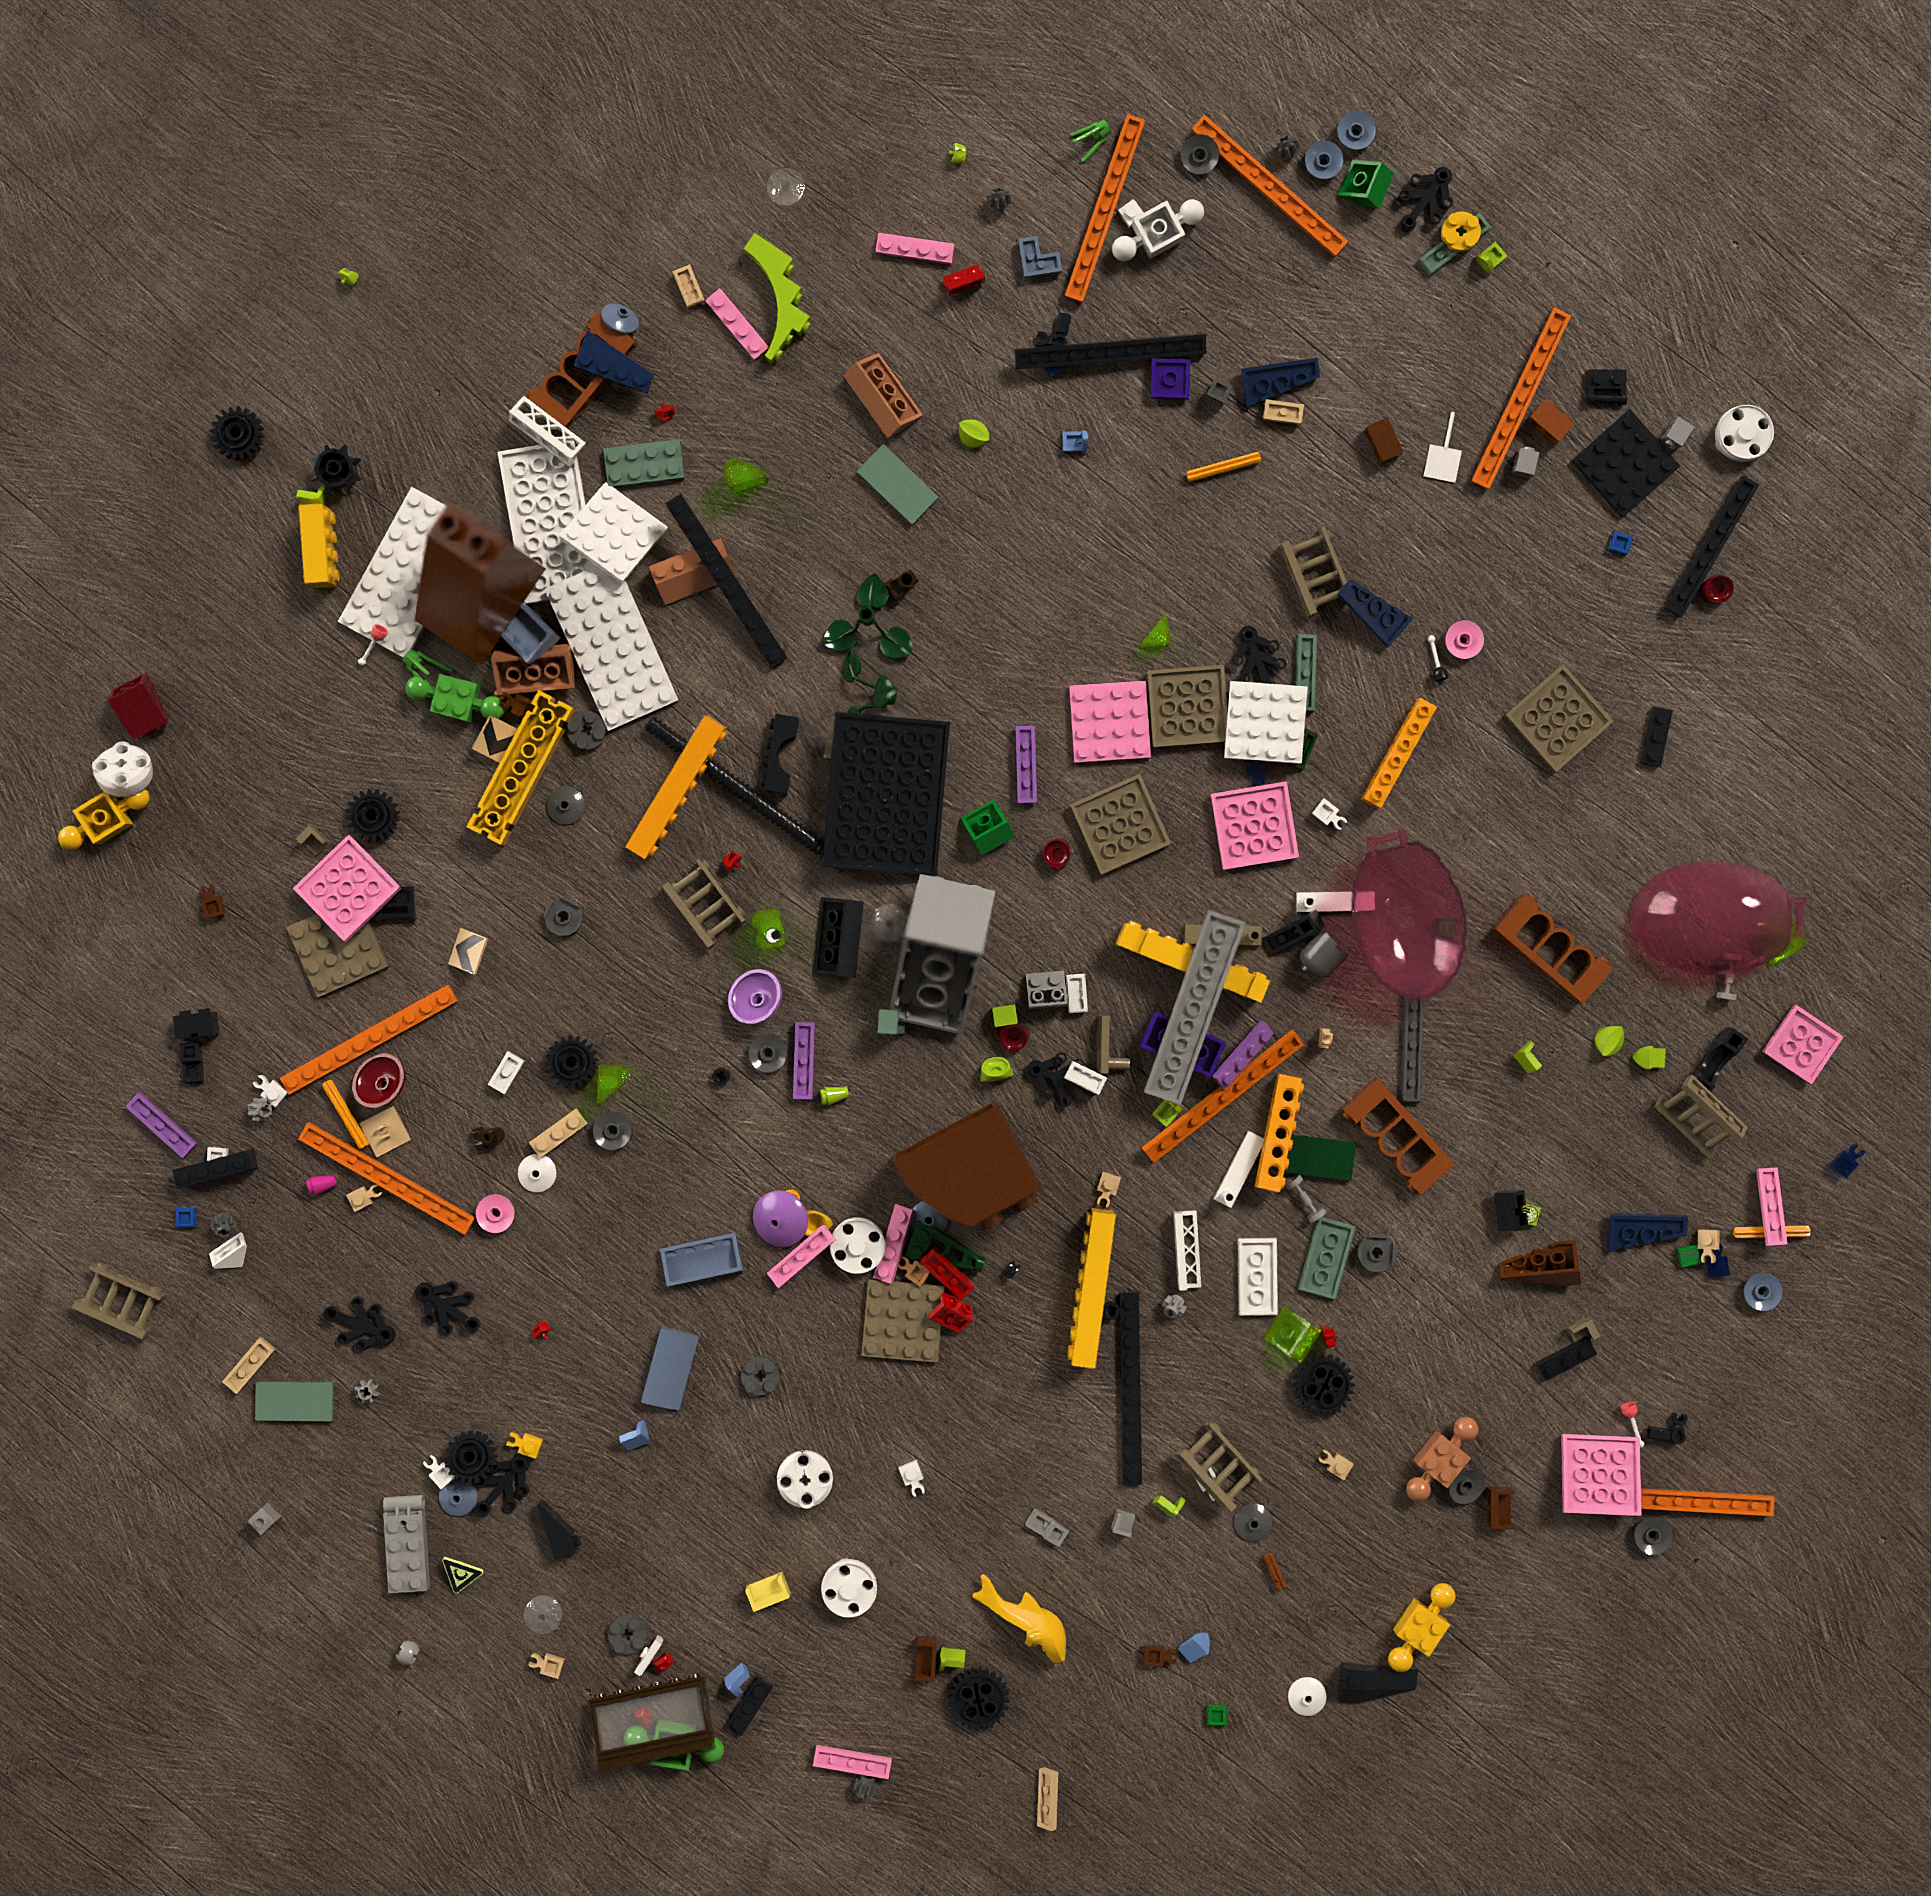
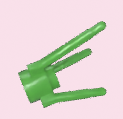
(1098, 130)
(415, 661)

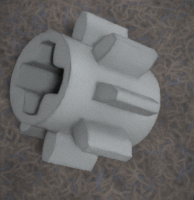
(259, 1109)
(1173, 1306)
(372, 1388)

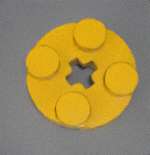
(1467, 240)

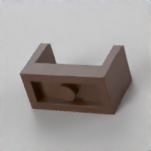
(1383, 441)
(1499, 1507)
(925, 1658)

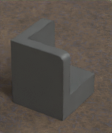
(1219, 391)

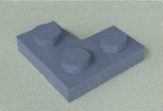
(1034, 263)

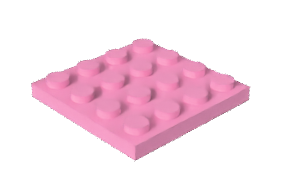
(1110, 721)
(1254, 825)
(347, 888)
(1601, 1475)

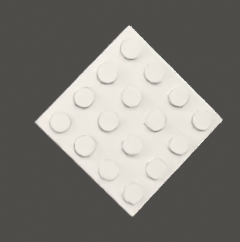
(613, 533)
(1265, 722)

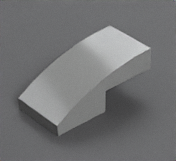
(1047, 1527)

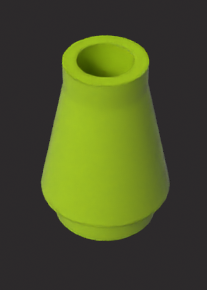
(833, 1094)

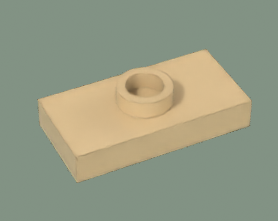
(688, 286)

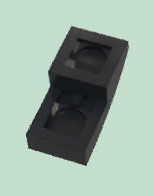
(191, 1062)

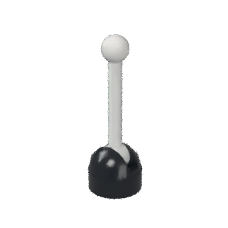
(1439, 672)

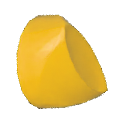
(816, 1220)

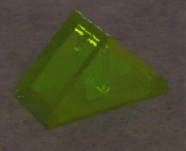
(1158, 636)

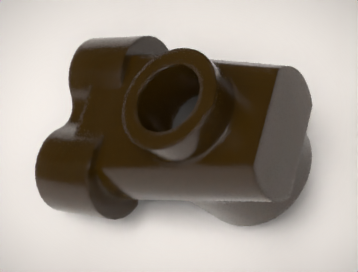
(897, 586)
(487, 1137)

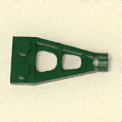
(924, 1234)

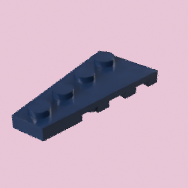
(609, 363)
(1273, 379)
(1379, 616)
(1637, 1229)

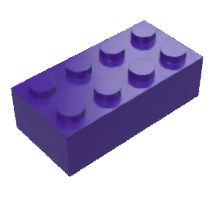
(1209, 1052)

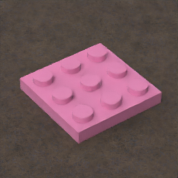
(1802, 1044)

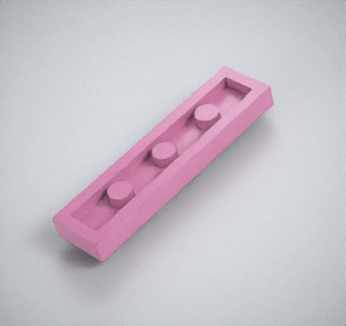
(915, 248)
(737, 324)
(1771, 1206)
(894, 1243)
(801, 1256)
(852, 1761)

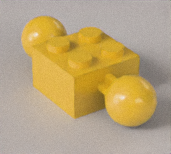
(101, 819)
(1421, 1627)

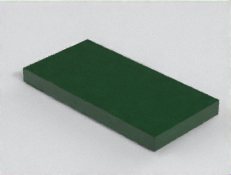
(1320, 1157)

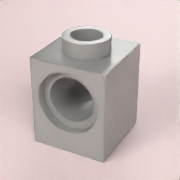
(1677, 433)
(1525, 462)
(264, 1518)

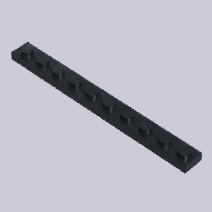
(1110, 351)
(726, 580)
(1130, 1388)

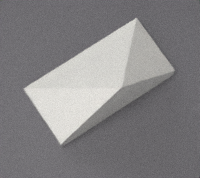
(230, 1254)

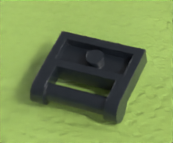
(1606, 380)
(404, 897)

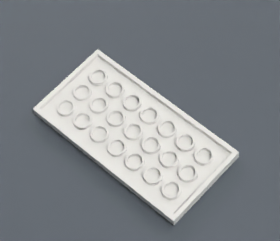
(541, 503)
(392, 579)
(611, 646)

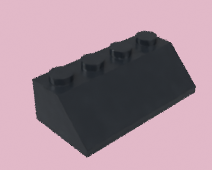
(838, 937)

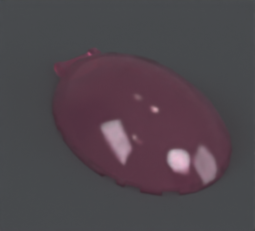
(1408, 917)
(1714, 918)

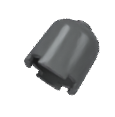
(1321, 955)

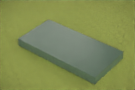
(897, 484)
(1326, 1258)
(294, 1401)

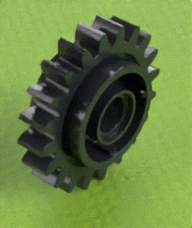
(228, 425)
(360, 815)
(560, 1065)
(460, 1451)

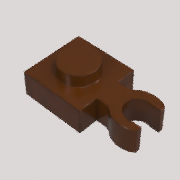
(518, 705)
(212, 905)
(1155, 1655)

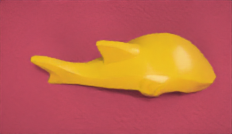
(1039, 1623)

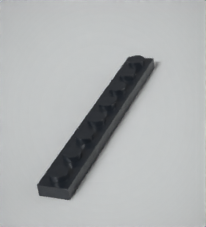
(1711, 546)

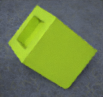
(1004, 1015)

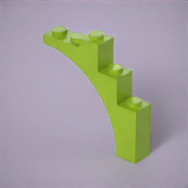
(790, 319)

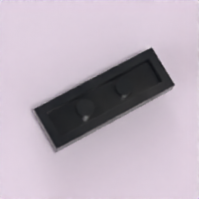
(1656, 736)
(1566, 1358)
(749, 1705)

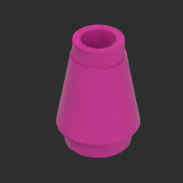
(320, 1184)

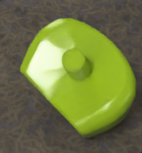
(959, 154)
(348, 277)

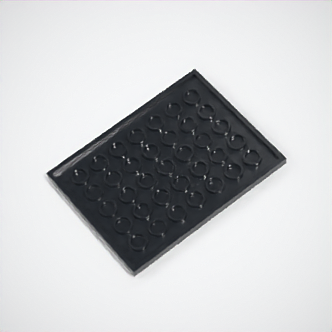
(885, 793)

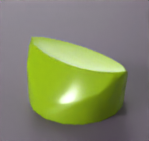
(973, 433)
(1609, 1040)
(995, 1070)

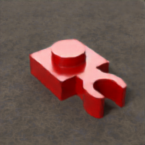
(1328, 1336)

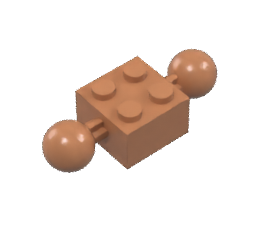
(1442, 1459)

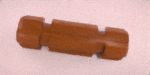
(1274, 1571)

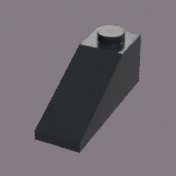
(1293, 932)
(559, 1533)

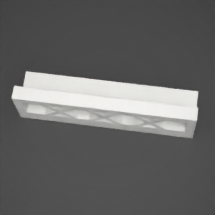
(539, 432)
(1180, 1250)

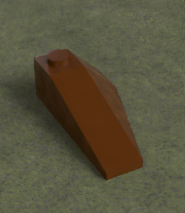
(1548, 1266)

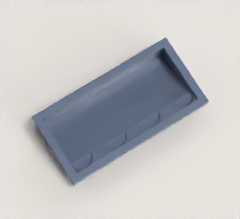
(529, 634)
(701, 1260)
(670, 1368)

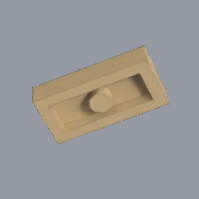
(1283, 412)

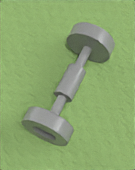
(1729, 980)
(1316, 1214)

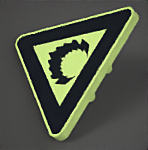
(460, 1574)

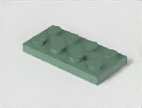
(644, 463)

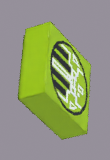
(1532, 1213)

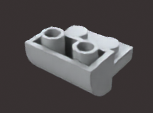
(1046, 990)

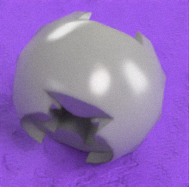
(407, 1654)

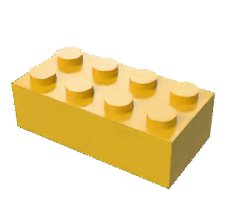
(318, 546)

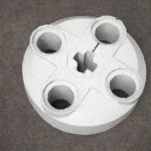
(1744, 433)
(123, 770)
(857, 1245)
(804, 1479)
(849, 1588)

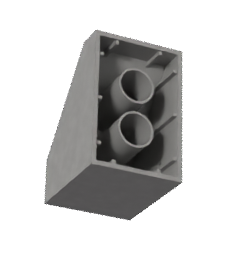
(941, 953)

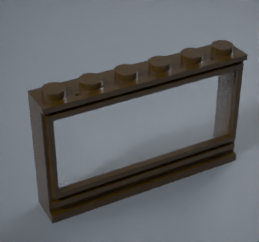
(652, 1722)

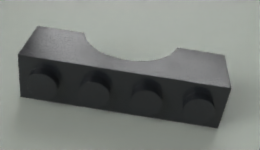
(784, 729)
(1724, 1049)
(215, 1168)

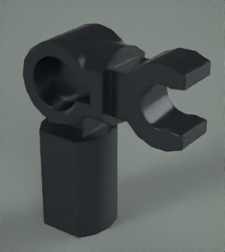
(1061, 330)
(1676, 1433)

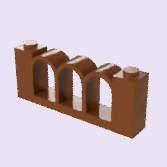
(542, 398)
(1585, 982)
(1426, 1173)

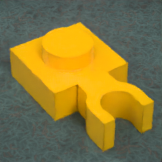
(528, 1445)

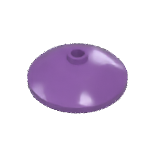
(748, 991)
(789, 1214)

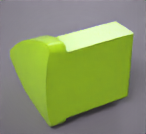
(1491, 257)
(309, 498)
(1650, 1057)
(1526, 1058)
(1167, 1112)
(1167, 1507)
(951, 1658)

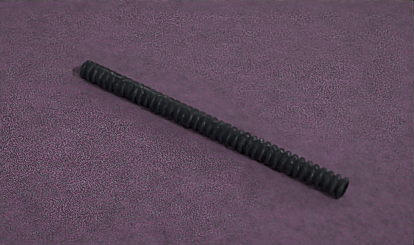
(743, 791)

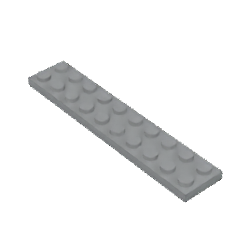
(1194, 1007)

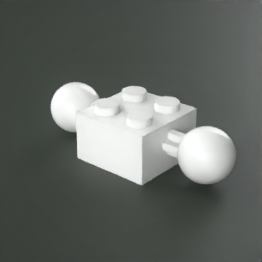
(1158, 230)

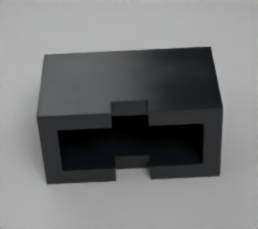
(188, 1024)
(1510, 1210)

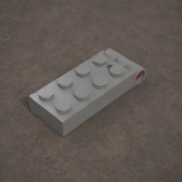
(406, 1544)

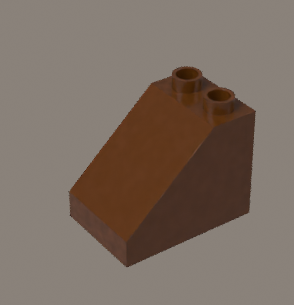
(471, 583)

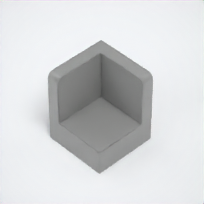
(1123, 1522)

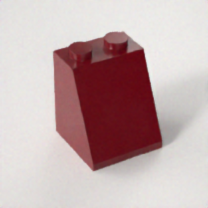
(138, 706)

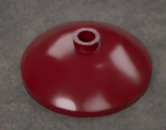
(372, 1077)

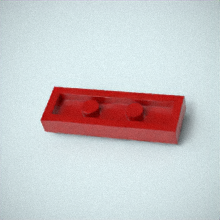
(947, 1273)

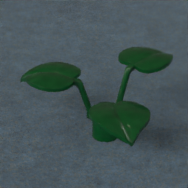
(871, 593)
(884, 691)

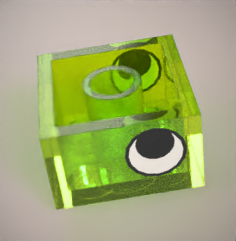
(769, 928)

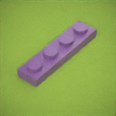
(1026, 764)
(1242, 1054)
(803, 1060)
(161, 1125)

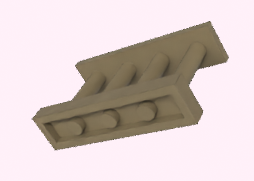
(1296, 569)
(697, 920)
(1712, 1106)
(121, 1319)
(1200, 1471)

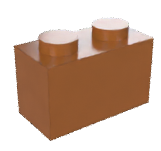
(1550, 421)

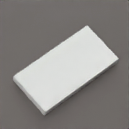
(1257, 1276)

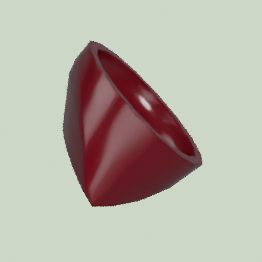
(1717, 588)
(1057, 853)
(1013, 1037)

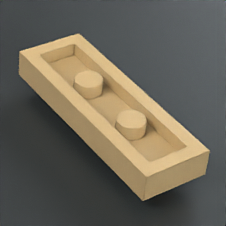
(558, 1133)
(248, 1365)
(1047, 1799)

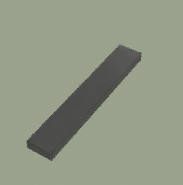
(1412, 1049)

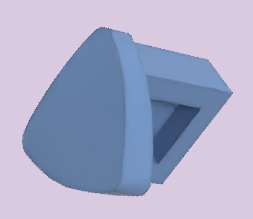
(1075, 441)
(635, 1438)
(1195, 1647)
(736, 1679)

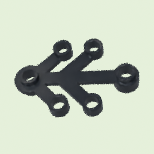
(1427, 195)
(1256, 657)
(1057, 1077)
(445, 1305)
(363, 1325)
(505, 1482)

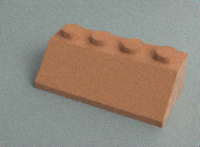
(882, 395)
(685, 574)
(517, 676)

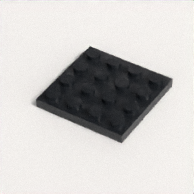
(1625, 463)

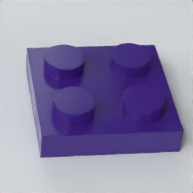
(1170, 379)

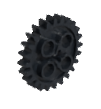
(1338, 1392)
(994, 1695)

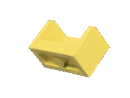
(767, 1591)

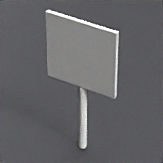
(1443, 462)

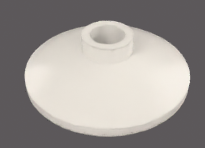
(546, 1171)
(1300, 1690)

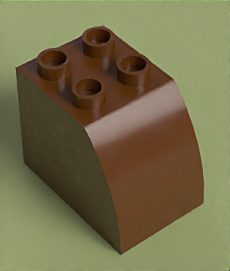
(970, 1169)

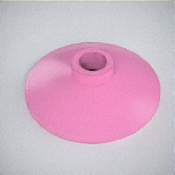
(1472, 634)
(488, 1220)

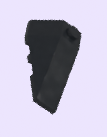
(1371, 1682)

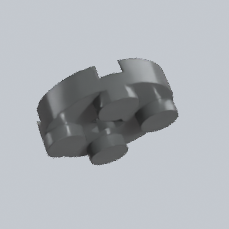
(585, 741)
(568, 926)
(1368, 1259)
(768, 1383)
(623, 1644)

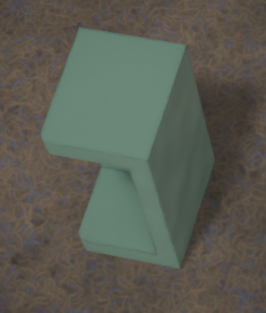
(889, 1022)

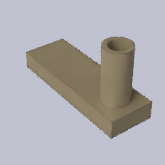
(1103, 1060)

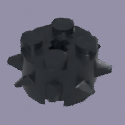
(325, 469)

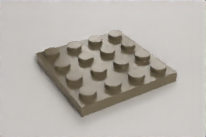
(1187, 705)
(1559, 718)
(1120, 824)
(330, 960)
(899, 1321)

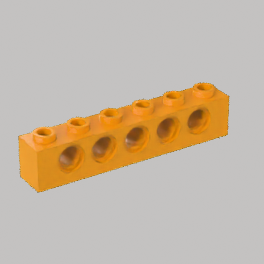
(1398, 753)
(1295, 1087)

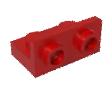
(964, 279)
(952, 1313)

